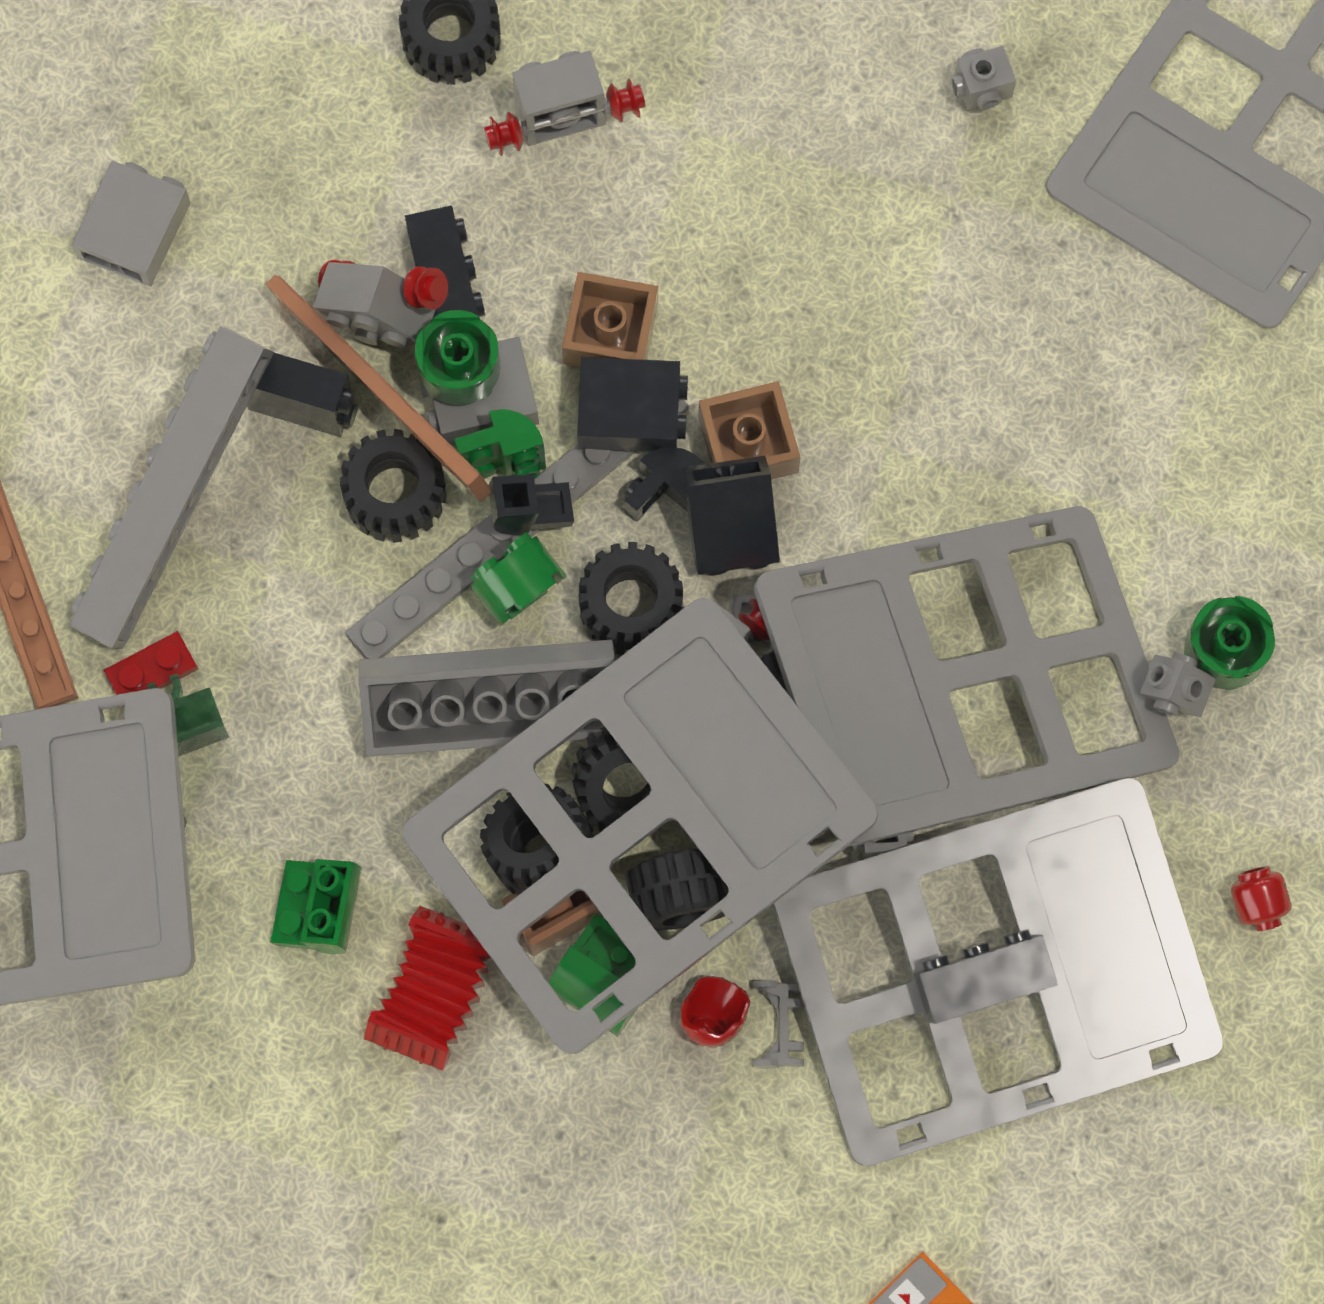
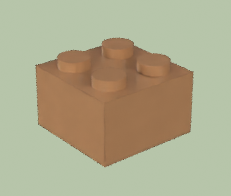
(609, 319)
(749, 426)

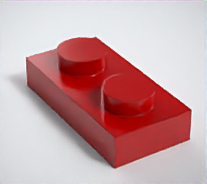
(152, 665)

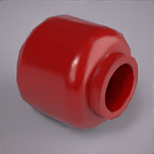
(1261, 898)

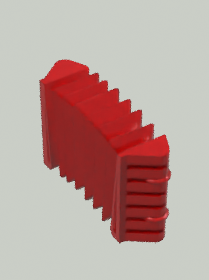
(432, 992)

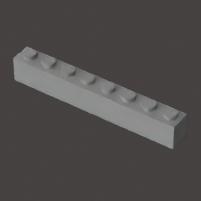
(170, 487)

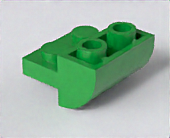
(509, 443)
(316, 905)
(593, 966)

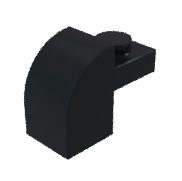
(663, 475)
(525, 506)

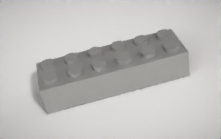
(471, 695)

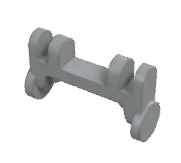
(779, 1053)

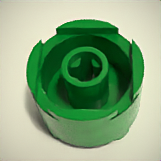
(464, 380)
(516, 580)
(1235, 619)

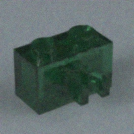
(196, 718)

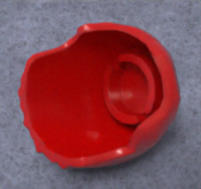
(714, 1011)

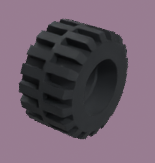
(454, 57)
(398, 517)
(622, 566)
(589, 777)
(509, 833)
(675, 888)

